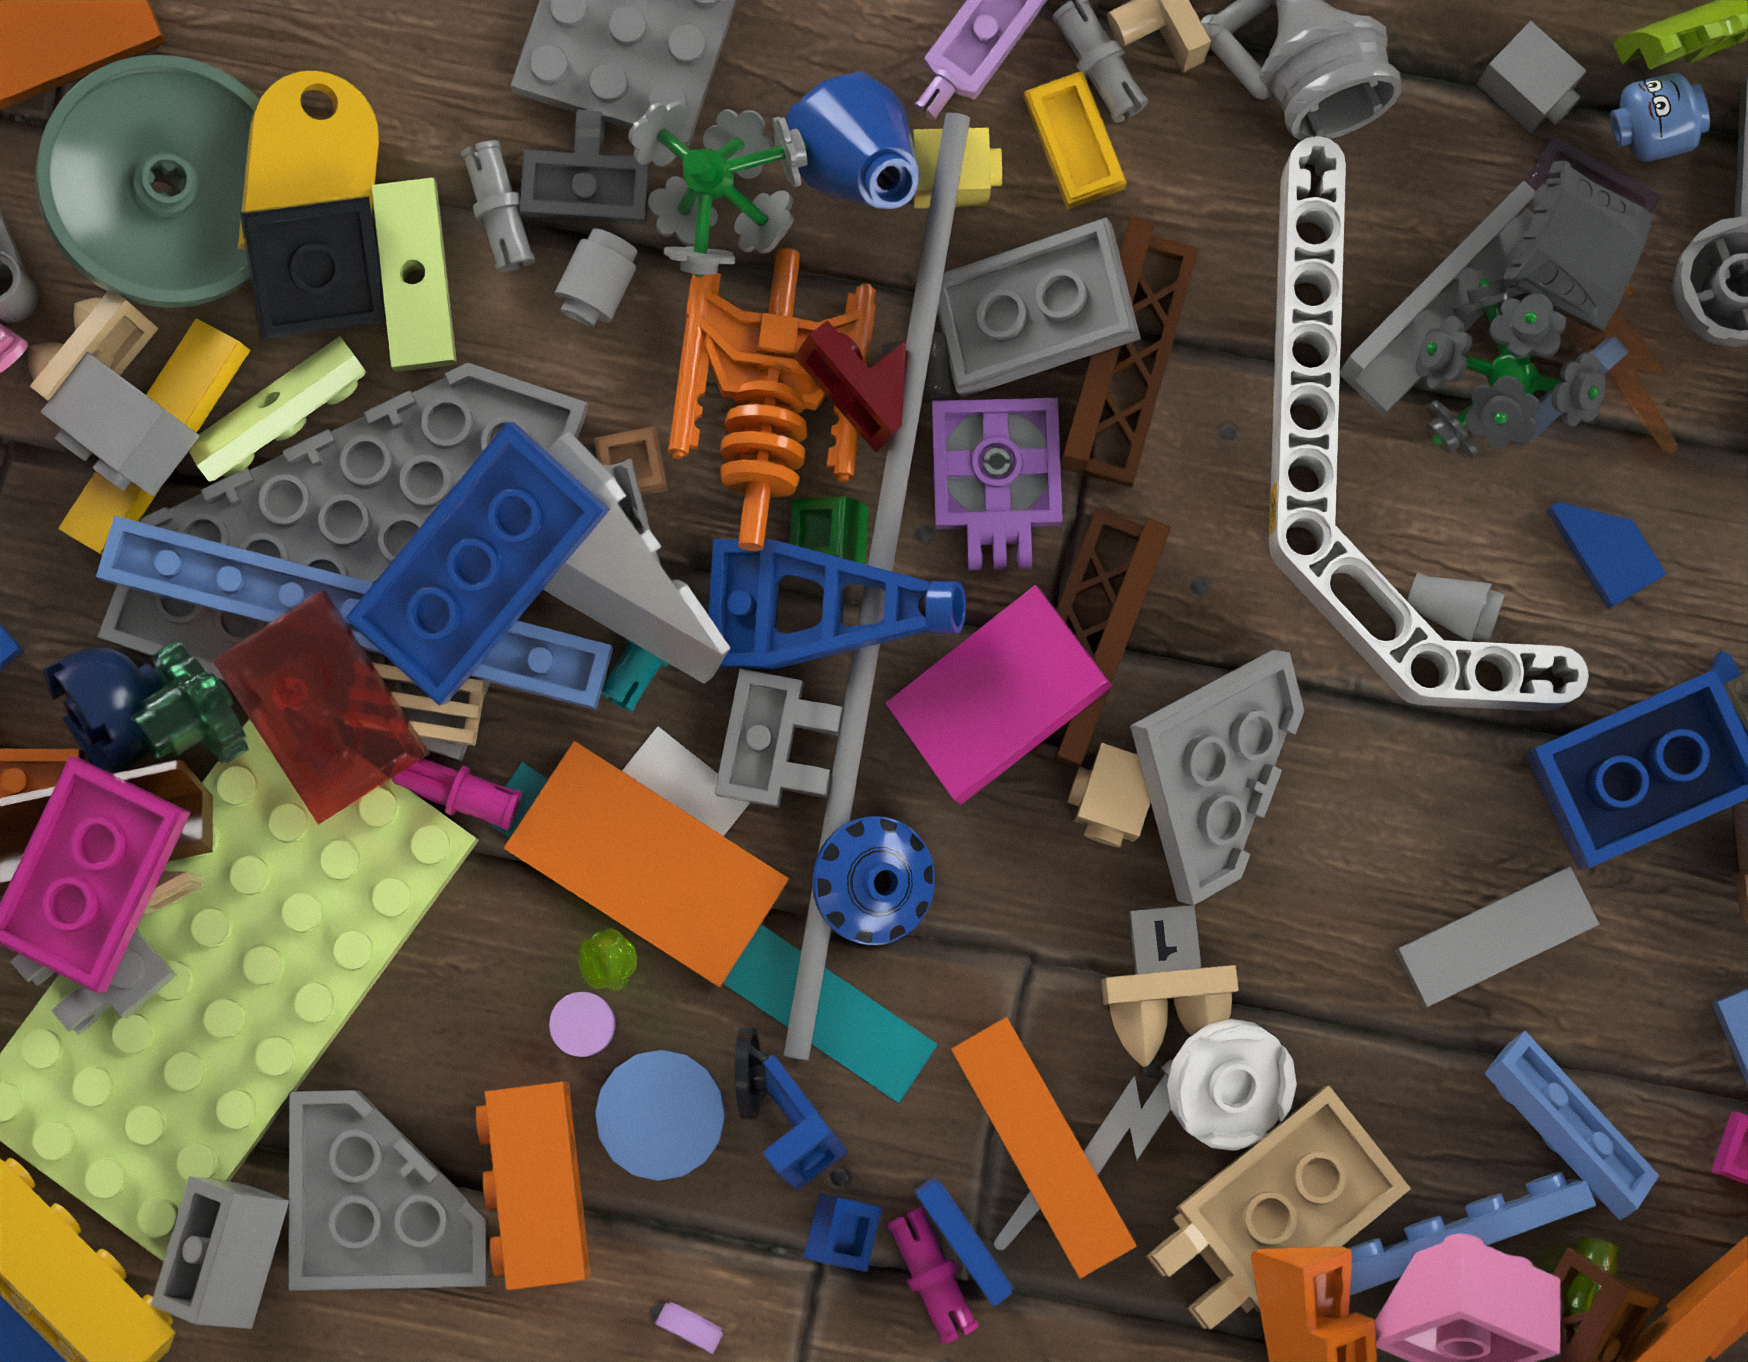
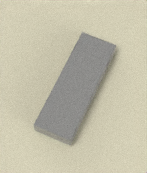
(1497, 937)

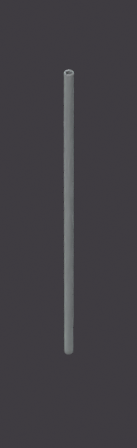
(881, 556)

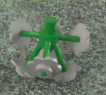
(731, 147)

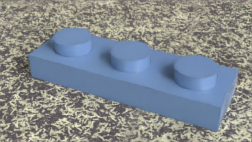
(1572, 1125)

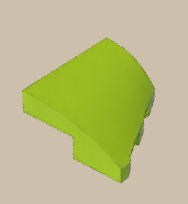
(1688, 34)

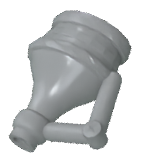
(1322, 70)

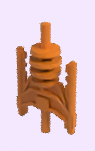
(758, 370)

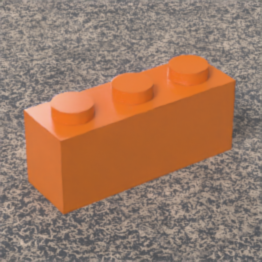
(534, 1186)

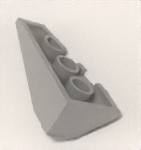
(621, 580)

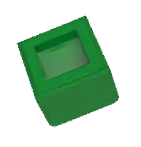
(830, 526)

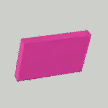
(998, 695)
(88, 874)

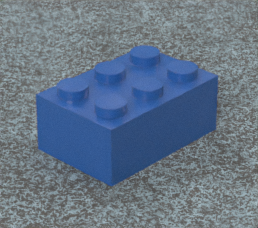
(1644, 770)

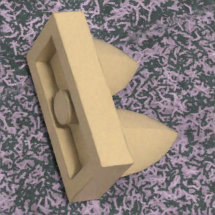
(105, 328)
(1141, 1004)

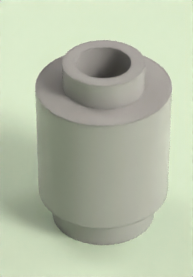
(596, 278)

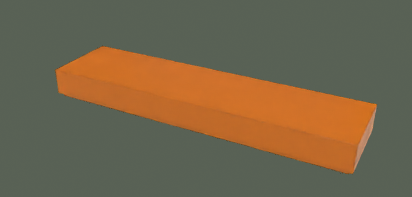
(1044, 1148)

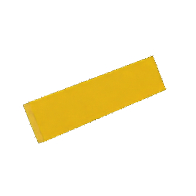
(187, 390)

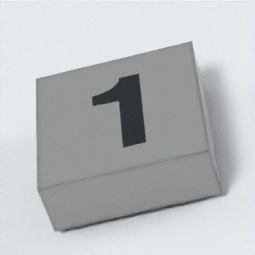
(1165, 939)

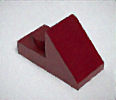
(865, 396)

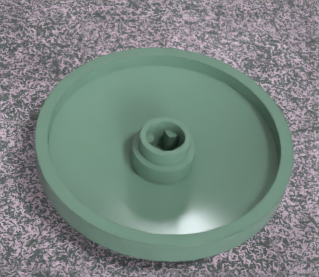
(118, 137)

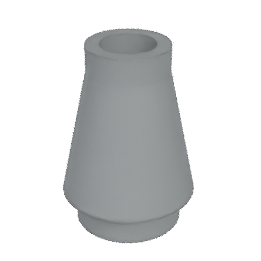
(1457, 605)

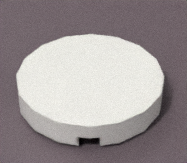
(1231, 1084)

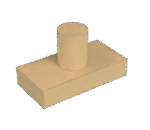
(1175, 21)

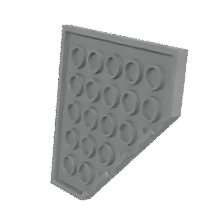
(344, 507)

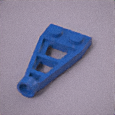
(746, 604)

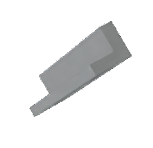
(1386, 361)

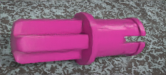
(461, 792)

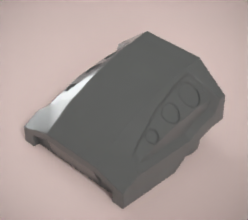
(1579, 247)

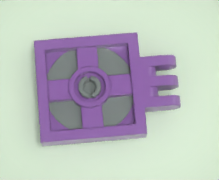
(997, 473)

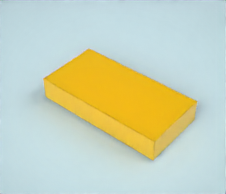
(1074, 140)

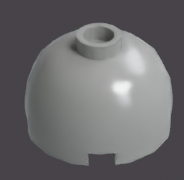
(1713, 283)

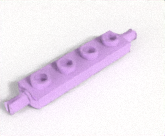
(973, 49)

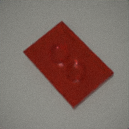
(321, 706)

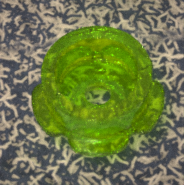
(607, 960)

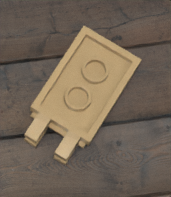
(1298, 1187)

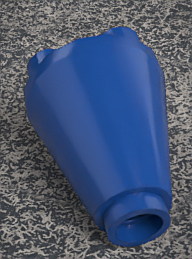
(856, 142)

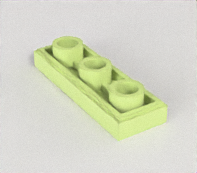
(410, 241)
(277, 410)

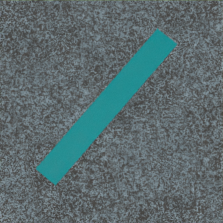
(847, 1021)

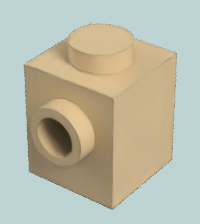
(1111, 796)

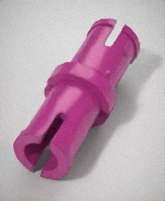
(932, 1275)

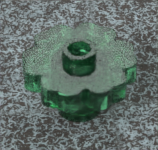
(189, 709)

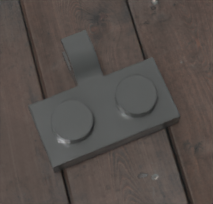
(585, 182)

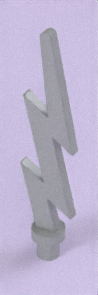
(1124, 1115)

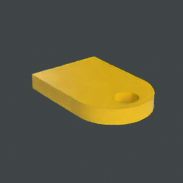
(306, 158)

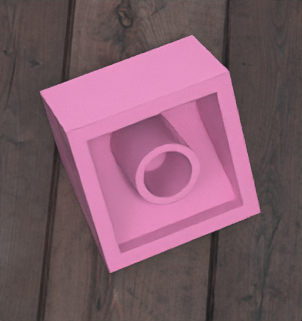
(1471, 1307)

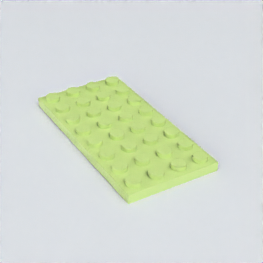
(263, 983)

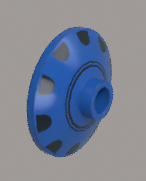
(846, 876)

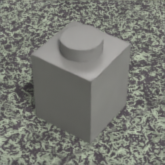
(1533, 79)

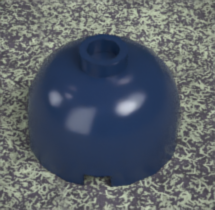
(101, 696)

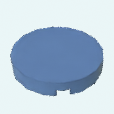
(660, 1115)

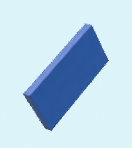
(477, 563)

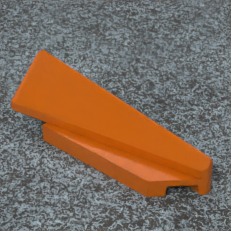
(1307, 1306)
(1702, 1316)

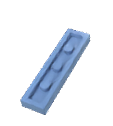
(1487, 1219)

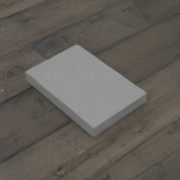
(1035, 308)

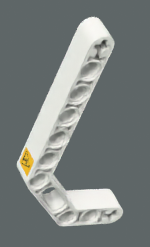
(1318, 451)

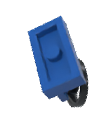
(811, 1143)

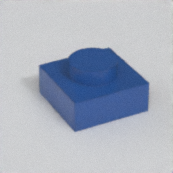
(843, 1232)

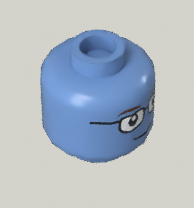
(1660, 117)

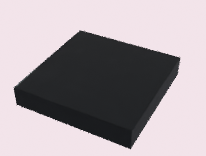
(313, 267)

